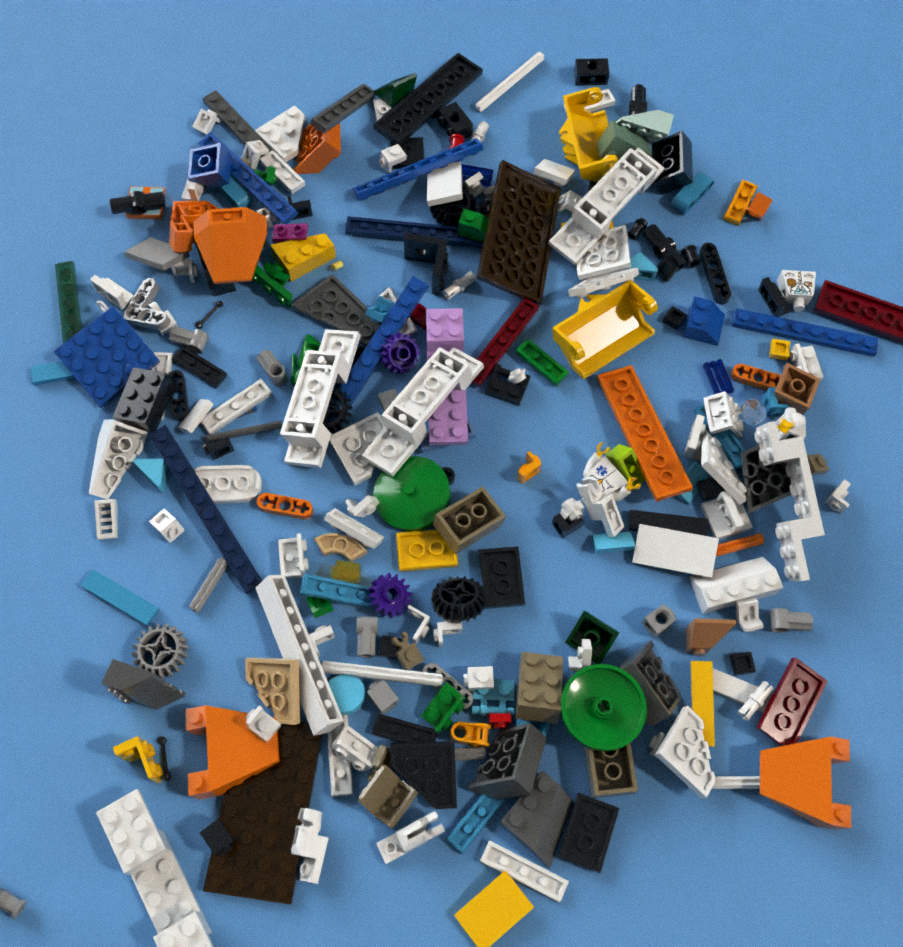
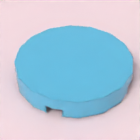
(348, 693)

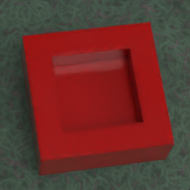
(500, 720)

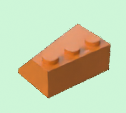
(317, 149)

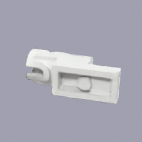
(600, 506)
(409, 838)
(309, 845)

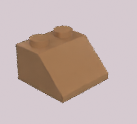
(796, 388)

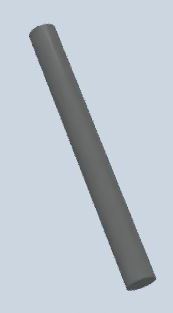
(245, 431)

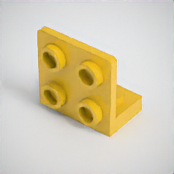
(139, 748)

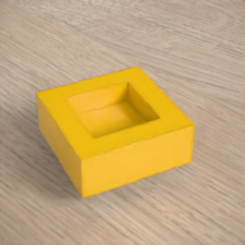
(779, 349)

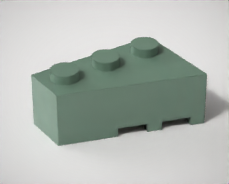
(618, 140)

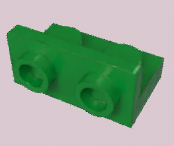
(443, 707)

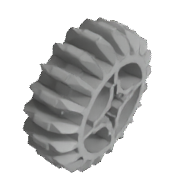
(162, 635)

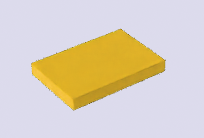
(424, 551)
(494, 910)

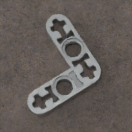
(147, 291)

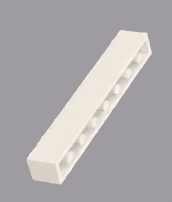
(295, 643)

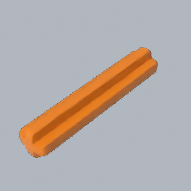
(739, 544)

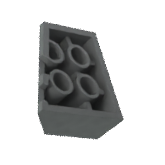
(763, 482)
(139, 686)
(657, 686)
(510, 763)
(540, 818)

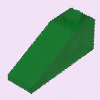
(472, 225)

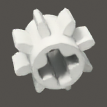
(269, 215)
(572, 509)

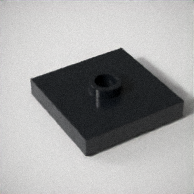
(413, 149)

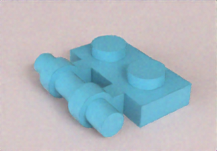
(502, 693)

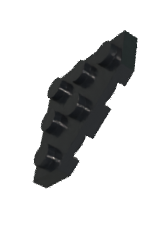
(428, 769)

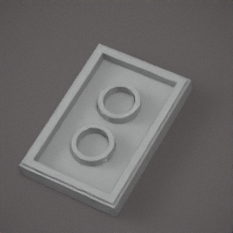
(155, 254)

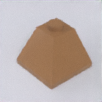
(705, 634)

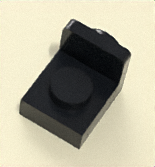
(302, 207)
(218, 448)

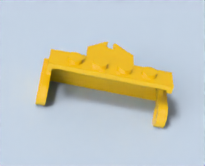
(582, 133)
(605, 328)

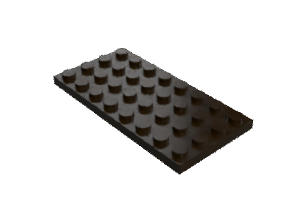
(519, 233)
(263, 822)

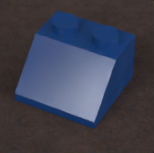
(210, 165)
(704, 321)

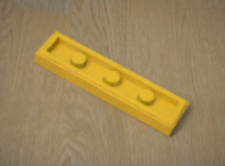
(702, 697)

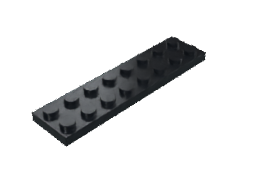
(427, 99)

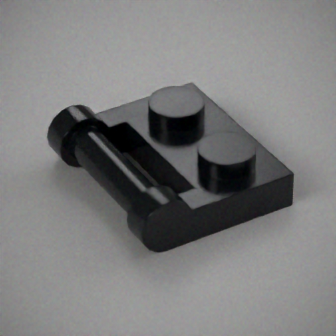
(504, 389)

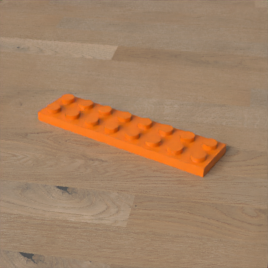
(644, 433)

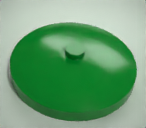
(412, 494)
(603, 707)

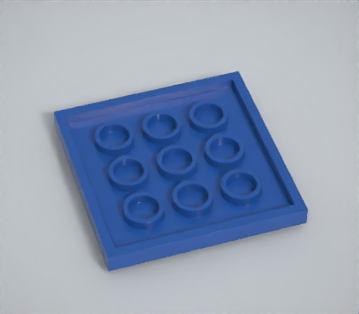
(105, 355)

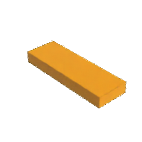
(740, 202)

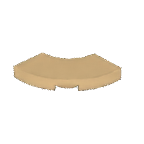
(340, 544)

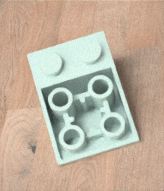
(651, 125)

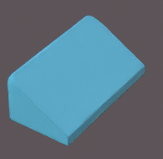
(694, 474)
(620, 543)

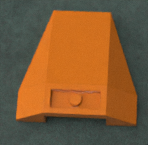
(230, 242)

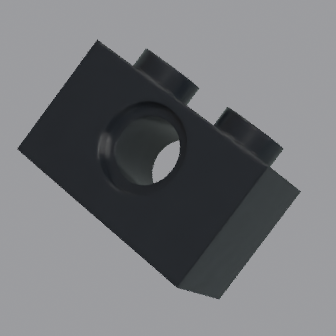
(591, 71)
(455, 121)

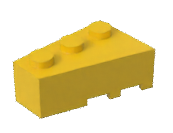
(303, 256)

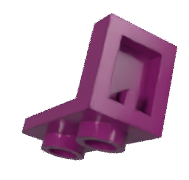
(288, 232)

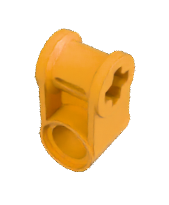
(472, 734)

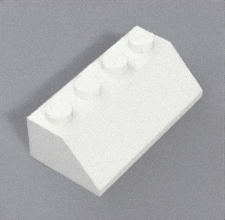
(736, 583)

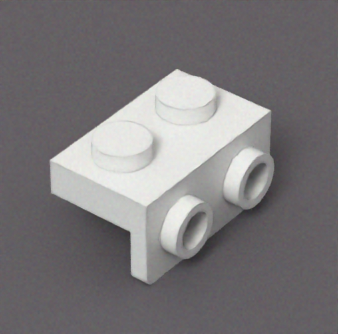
(192, 191)
(292, 557)
(354, 748)

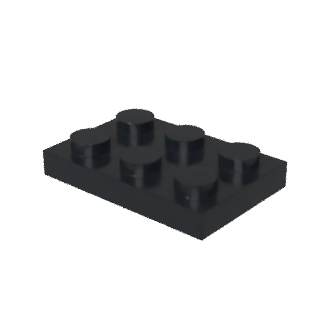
(502, 577)
(588, 832)

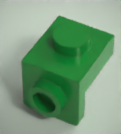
(268, 176)
(277, 273)
(319, 606)

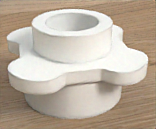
(517, 375)

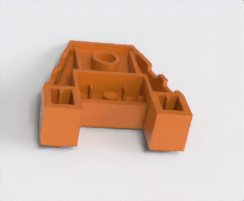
(182, 224)
(231, 750)
(801, 780)

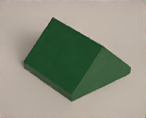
(396, 90)
(599, 633)

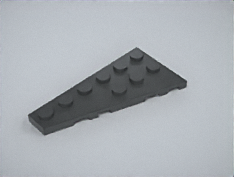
(337, 308)

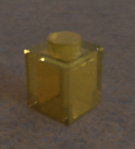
(346, 571)

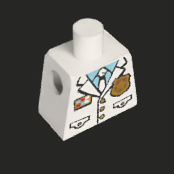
(797, 287)

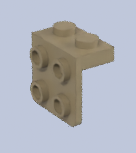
(387, 796)

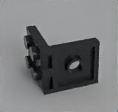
(431, 251)

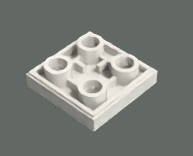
(553, 171)

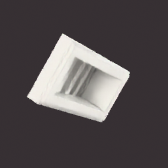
(114, 518)

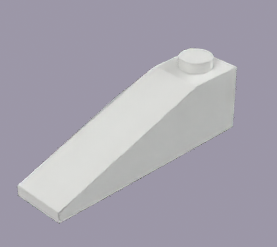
(115, 451)

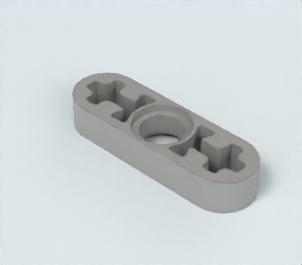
(447, 677)

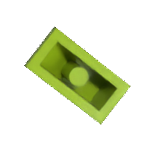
(626, 463)

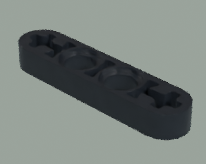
(715, 273)

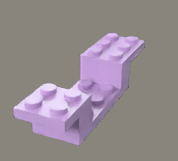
(449, 420)

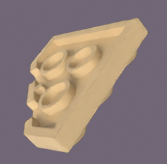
(277, 686)

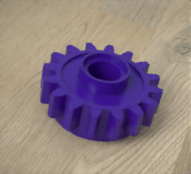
(391, 353)
(399, 595)

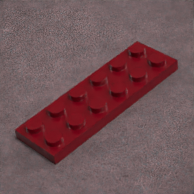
(860, 310)

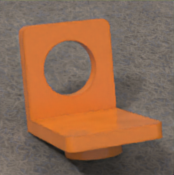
(759, 206)

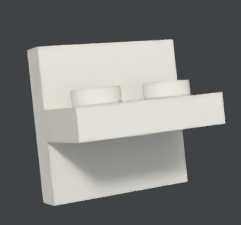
(726, 516)

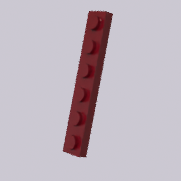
(505, 338)

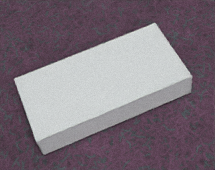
(195, 416)

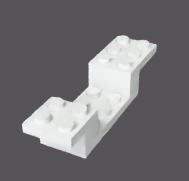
(603, 202)
(309, 402)
(415, 404)
(802, 488)
(149, 859)

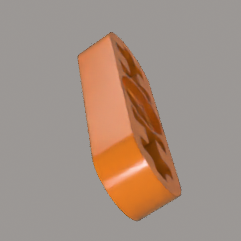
(754, 371)
(300, 503)

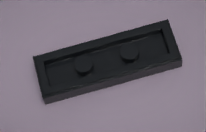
(199, 367)
(401, 730)

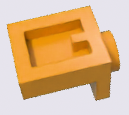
(530, 468)

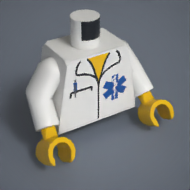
(608, 477)

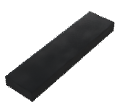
(668, 521)

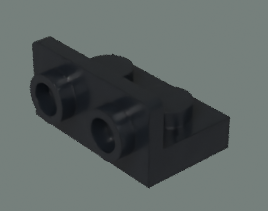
(773, 298)

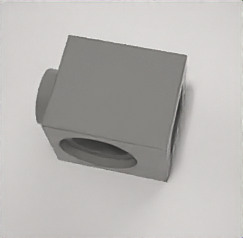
(653, 626)
(382, 696)

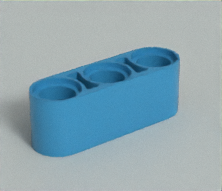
(235, 193)
(692, 193)

